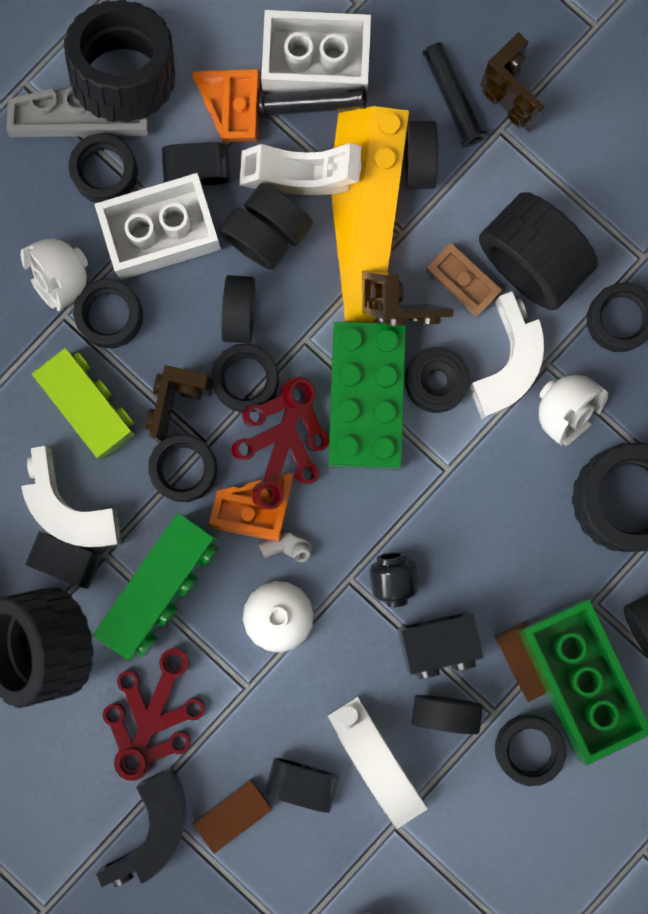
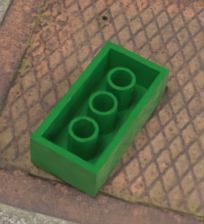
(367, 396)
(156, 587)
(584, 681)

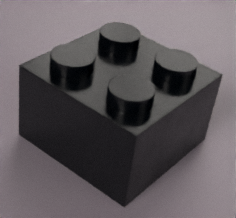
(440, 644)

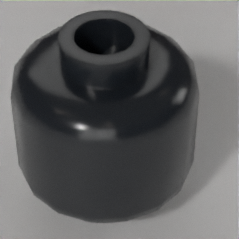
(393, 579)

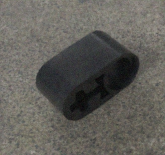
(205, 158)
(63, 560)
(301, 785)

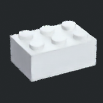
(314, 51)
(157, 226)

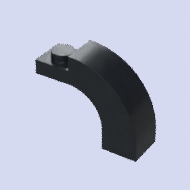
(167, 817)

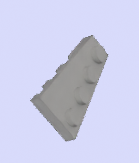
(61, 115)

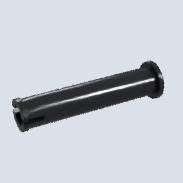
(453, 95)
(312, 101)

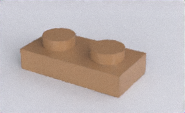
(463, 280)

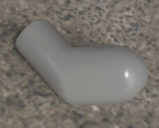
(289, 544)

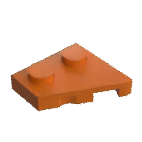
(232, 102)
(237, 513)

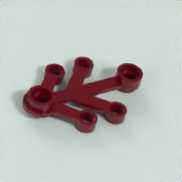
(284, 438)
(150, 719)

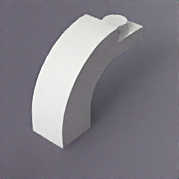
(300, 171)
(524, 362)
(57, 517)
(376, 763)

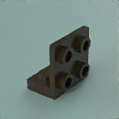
(502, 87)
(382, 297)
(173, 380)

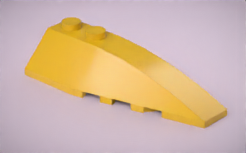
(368, 210)

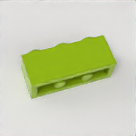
(85, 403)

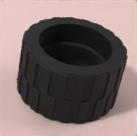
(114, 27)
(538, 250)
(587, 500)
(43, 647)

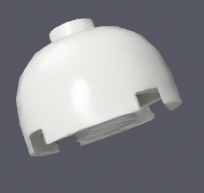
(56, 271)
(568, 406)
(278, 616)

